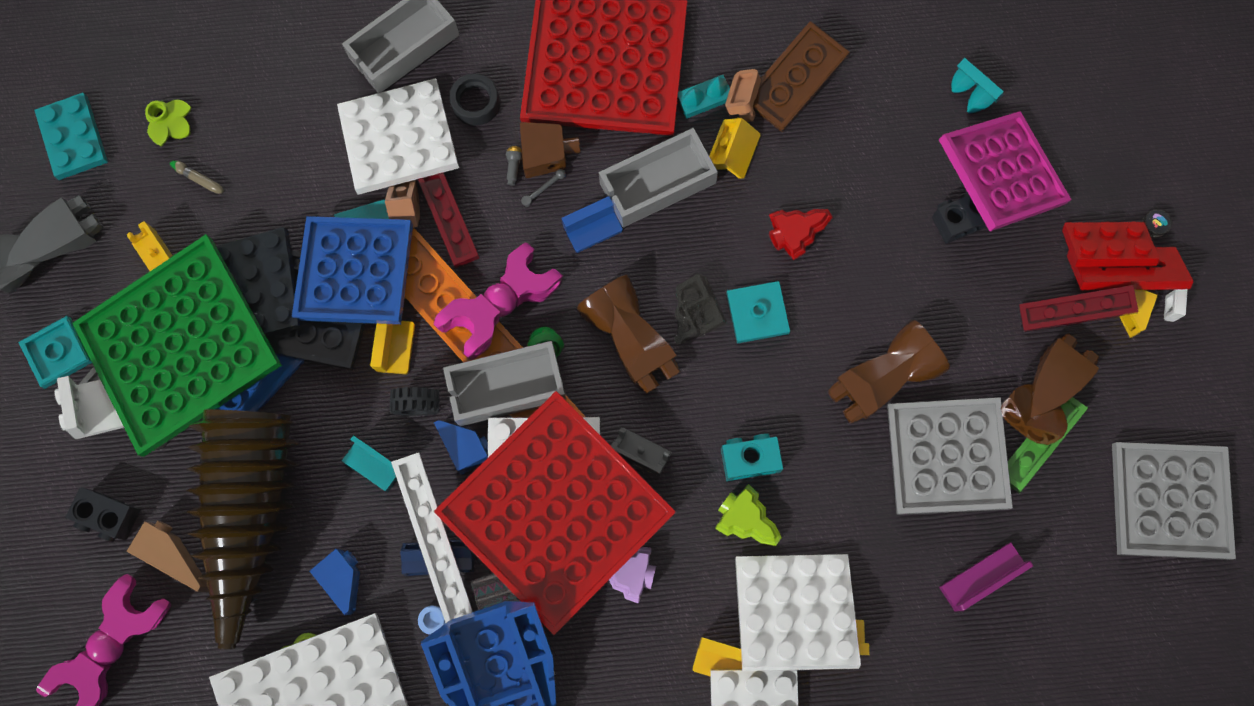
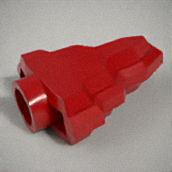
(797, 229)

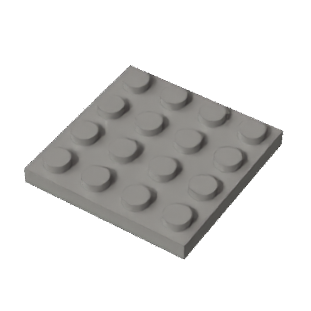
(949, 456)
(1173, 501)

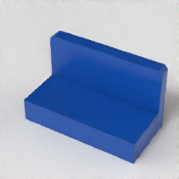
(592, 224)

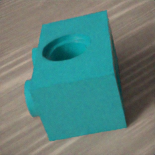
(738, 468)

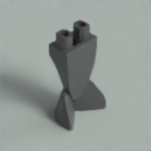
(48, 235)

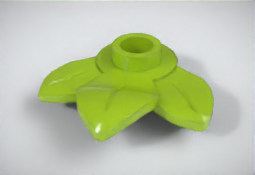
(169, 123)

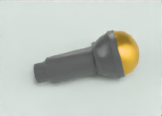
(513, 156)

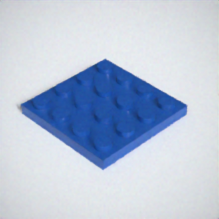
(353, 270)

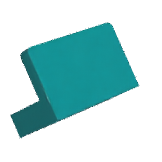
(370, 464)

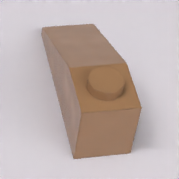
(167, 553)

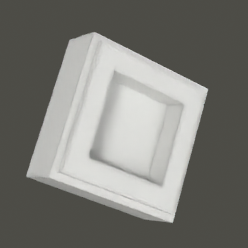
(1175, 305)

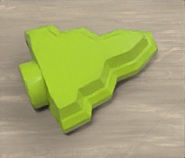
(747, 518)

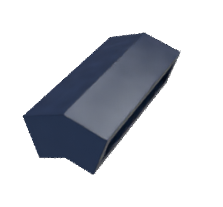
(414, 563)

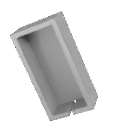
(400, 40)
(658, 177)
(503, 383)

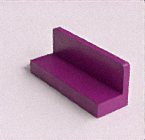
(984, 577)

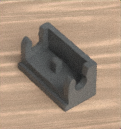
(641, 451)

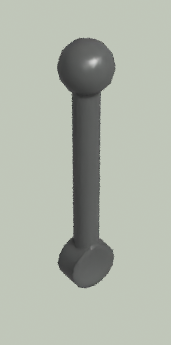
(527, 200)

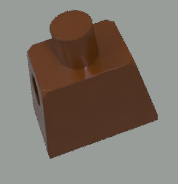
(545, 148)

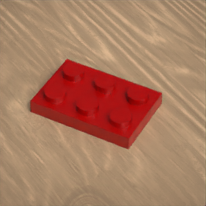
(1110, 244)

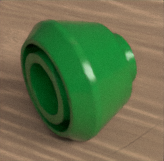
(544, 335)

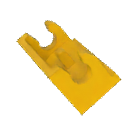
(149, 246)

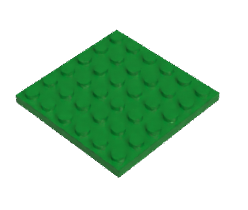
(175, 345)

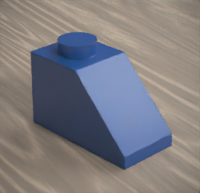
(463, 446)
(339, 579)

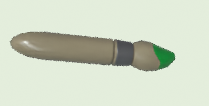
(197, 177)

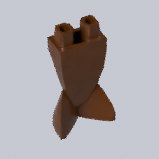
(637, 343)
(1060, 375)
(870, 385)

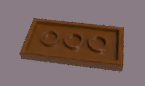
(798, 75)

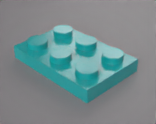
(70, 136)

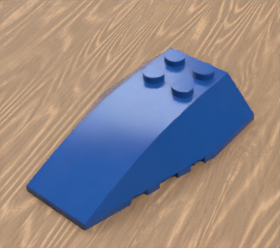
(493, 658)

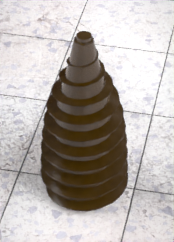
(238, 509)

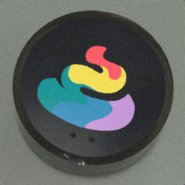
(1157, 222)

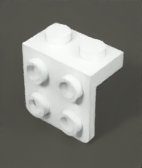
(85, 408)

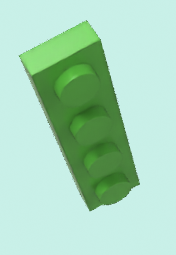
(1032, 456)

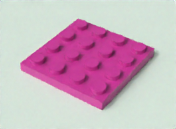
(1004, 170)

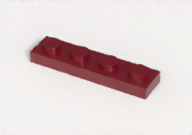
(448, 219)
(1079, 308)

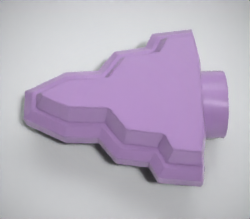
(634, 575)

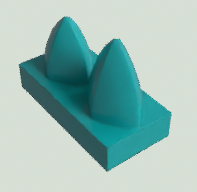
(983, 94)
(703, 96)

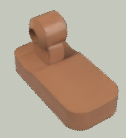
(743, 93)

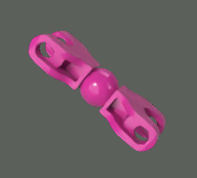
(498, 301)
(104, 646)

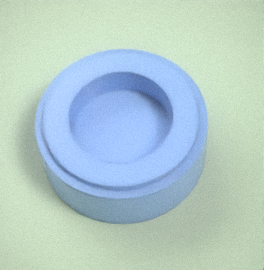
(430, 619)

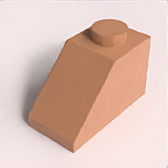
(403, 202)

